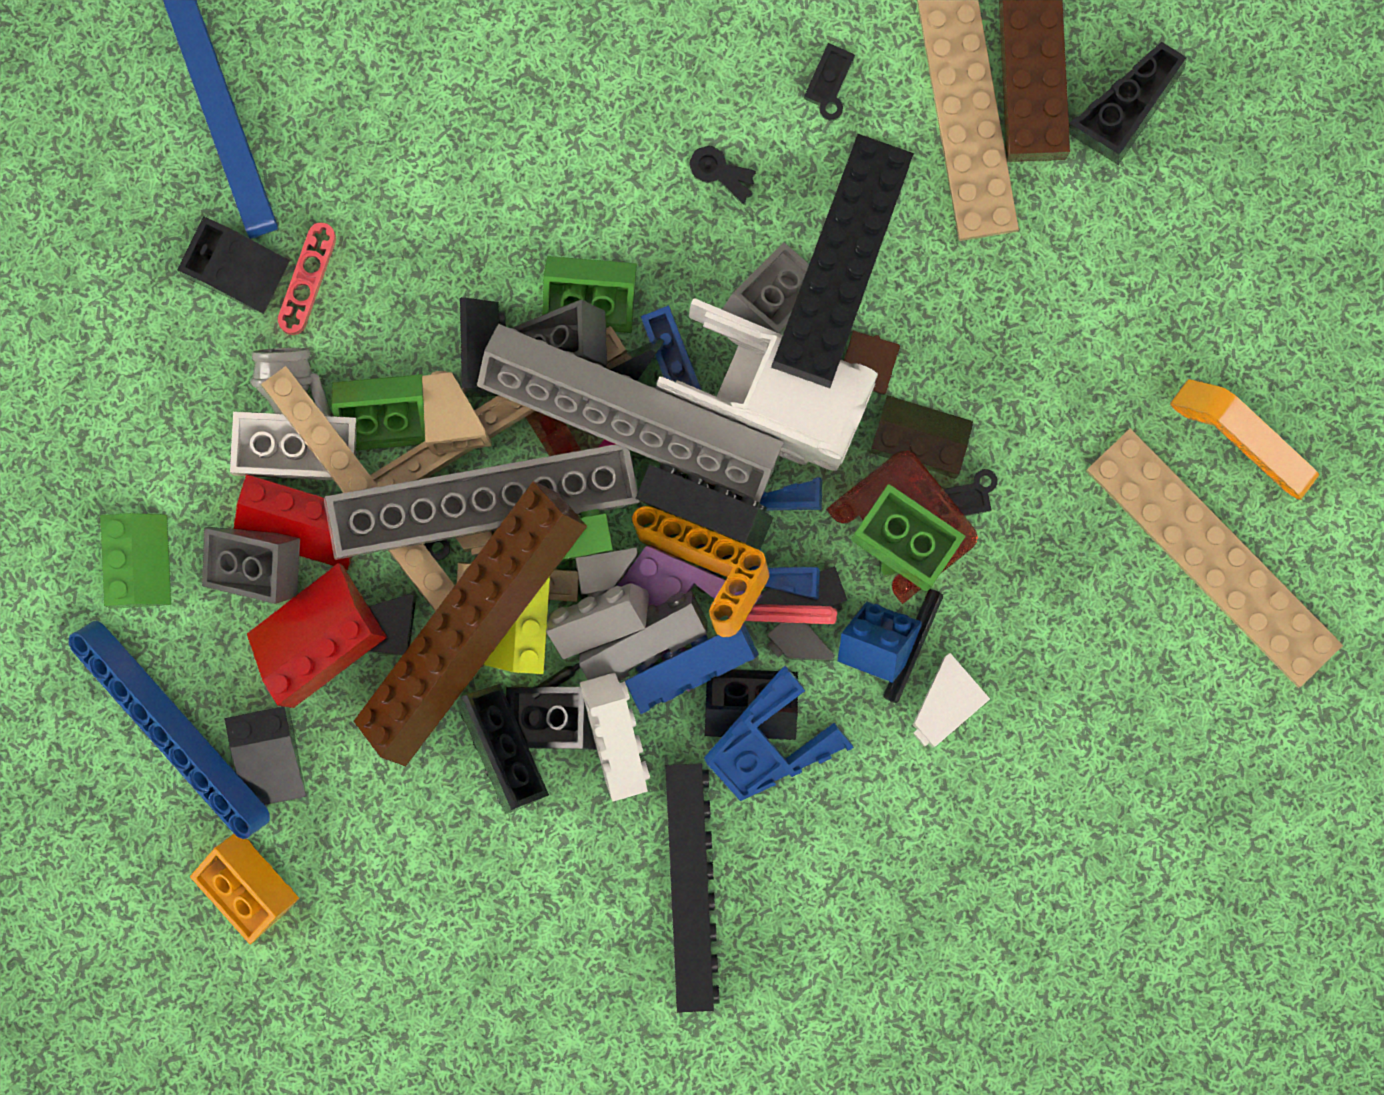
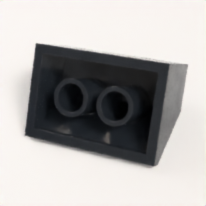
(477, 325)
(734, 692)

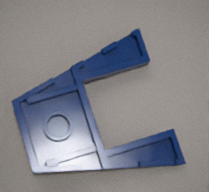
(794, 580)
(750, 761)

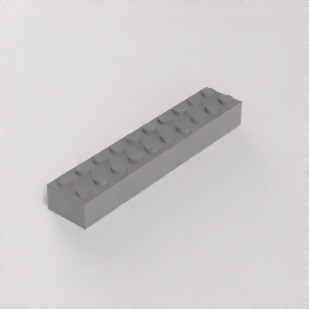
(628, 413)
(473, 500)

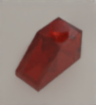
(552, 434)

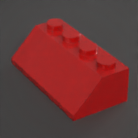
(289, 512)

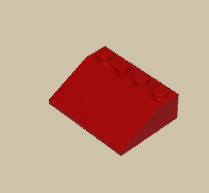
(313, 637)

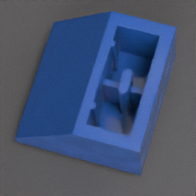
(878, 641)

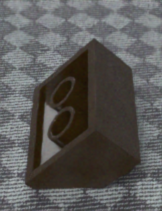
(931, 435)

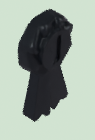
(710, 165)

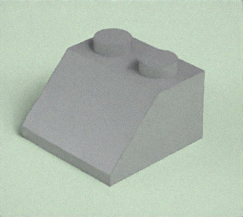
(603, 571)

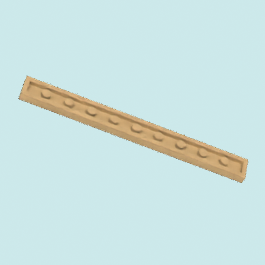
(495, 417)
(350, 475)

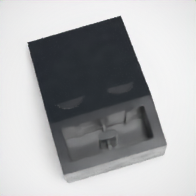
(233, 265)

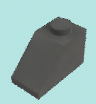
(798, 642)

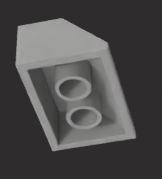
(598, 620)

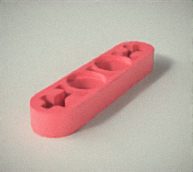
(302, 277)

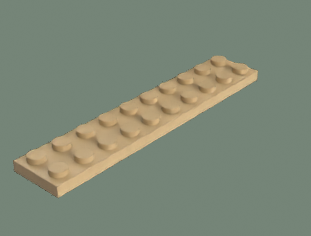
(968, 118)
(1214, 558)

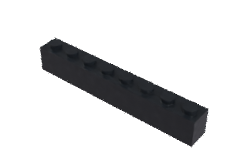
(690, 888)

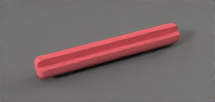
(792, 614)

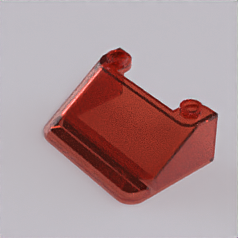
(911, 478)

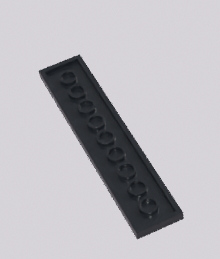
(842, 261)

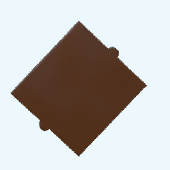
(874, 354)

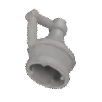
(296, 360)

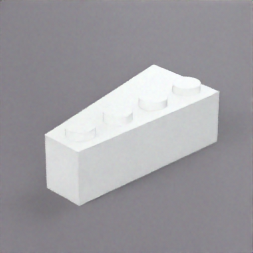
(614, 736)

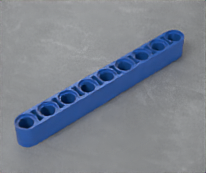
(221, 117)
(169, 729)

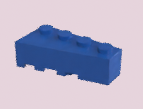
(689, 668)

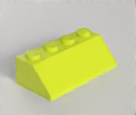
(525, 642)

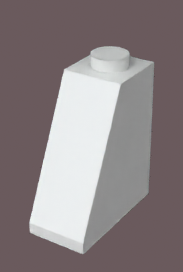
(947, 703)

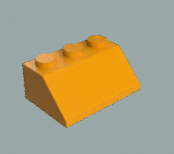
(244, 887)

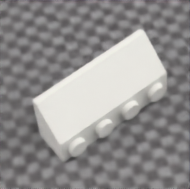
(272, 448)

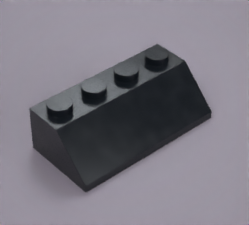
(502, 748)

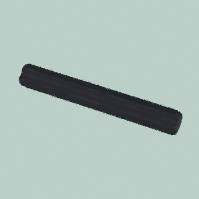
(926, 616)

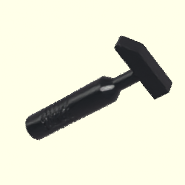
(558, 678)

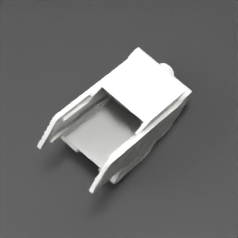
(807, 417)

